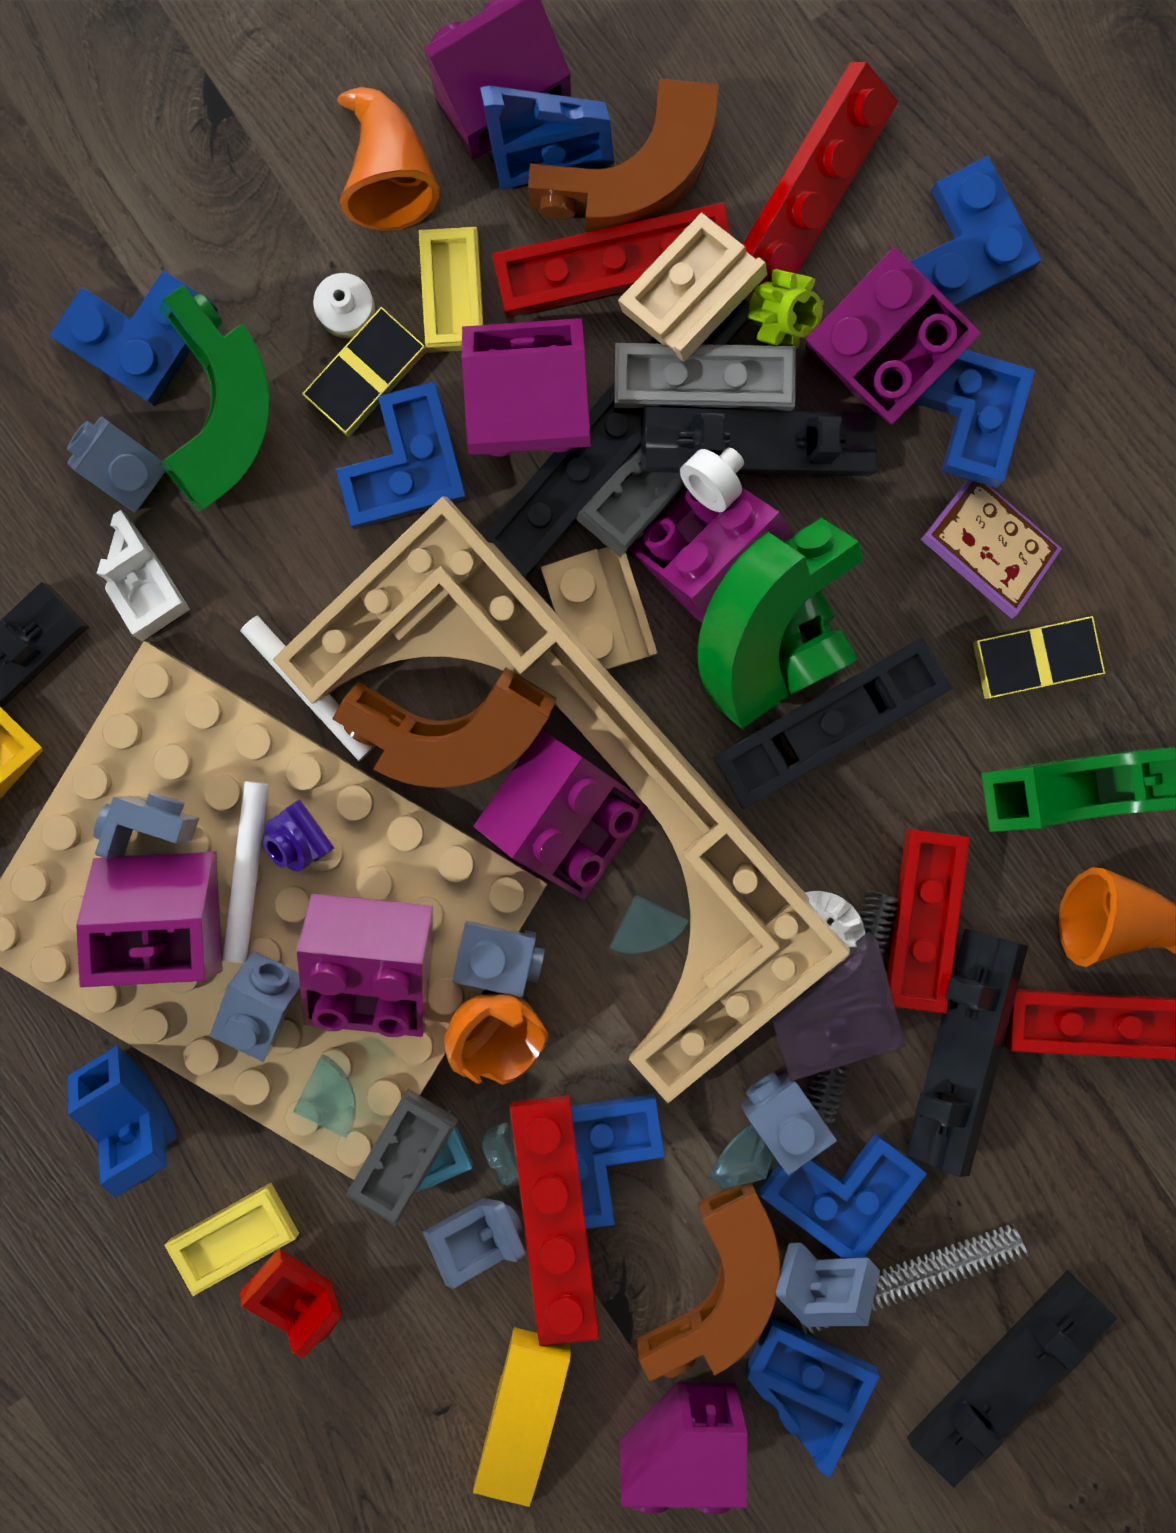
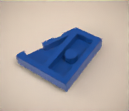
(544, 131)
(812, 1388)

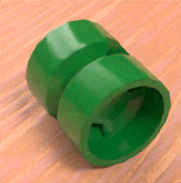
(822, 654)

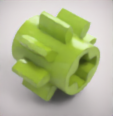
(785, 308)

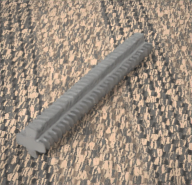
(945, 1265)

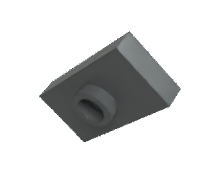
(628, 503)
(402, 1157)

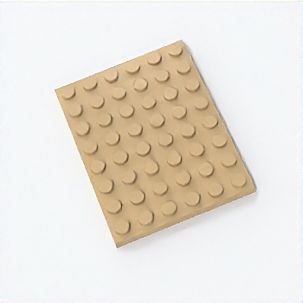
(198, 744)

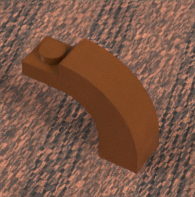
(650, 180)
(448, 750)
(738, 1303)

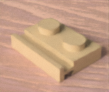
(692, 286)
(601, 606)

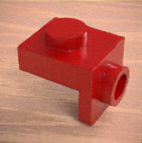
(293, 1301)

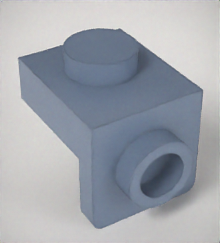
(114, 462)
(156, 816)
(497, 959)
(256, 1006)
(786, 1121)
(475, 1240)
(827, 1290)

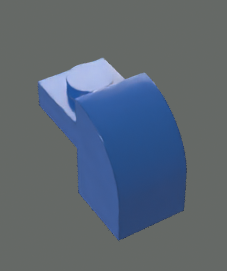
(125, 1117)

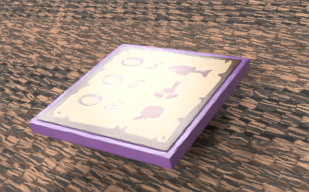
(992, 546)

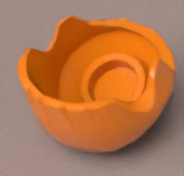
(494, 1038)

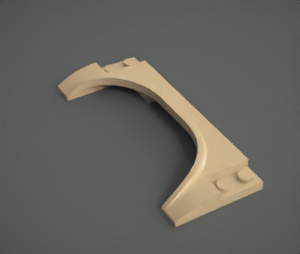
(750, 923)

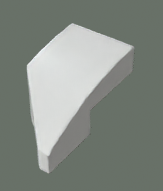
(139, 581)

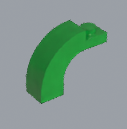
(239, 401)
(753, 609)
(1080, 789)

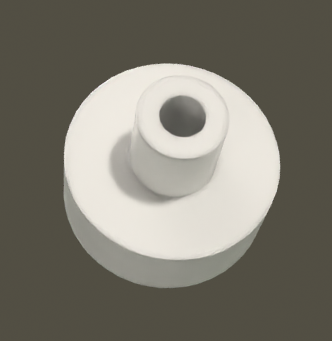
(343, 304)
(713, 478)

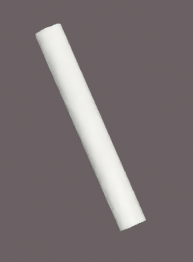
(270, 646)
(245, 872)

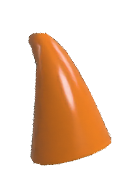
(391, 172)
(1112, 917)

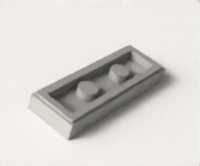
(709, 379)

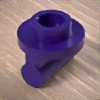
(295, 838)

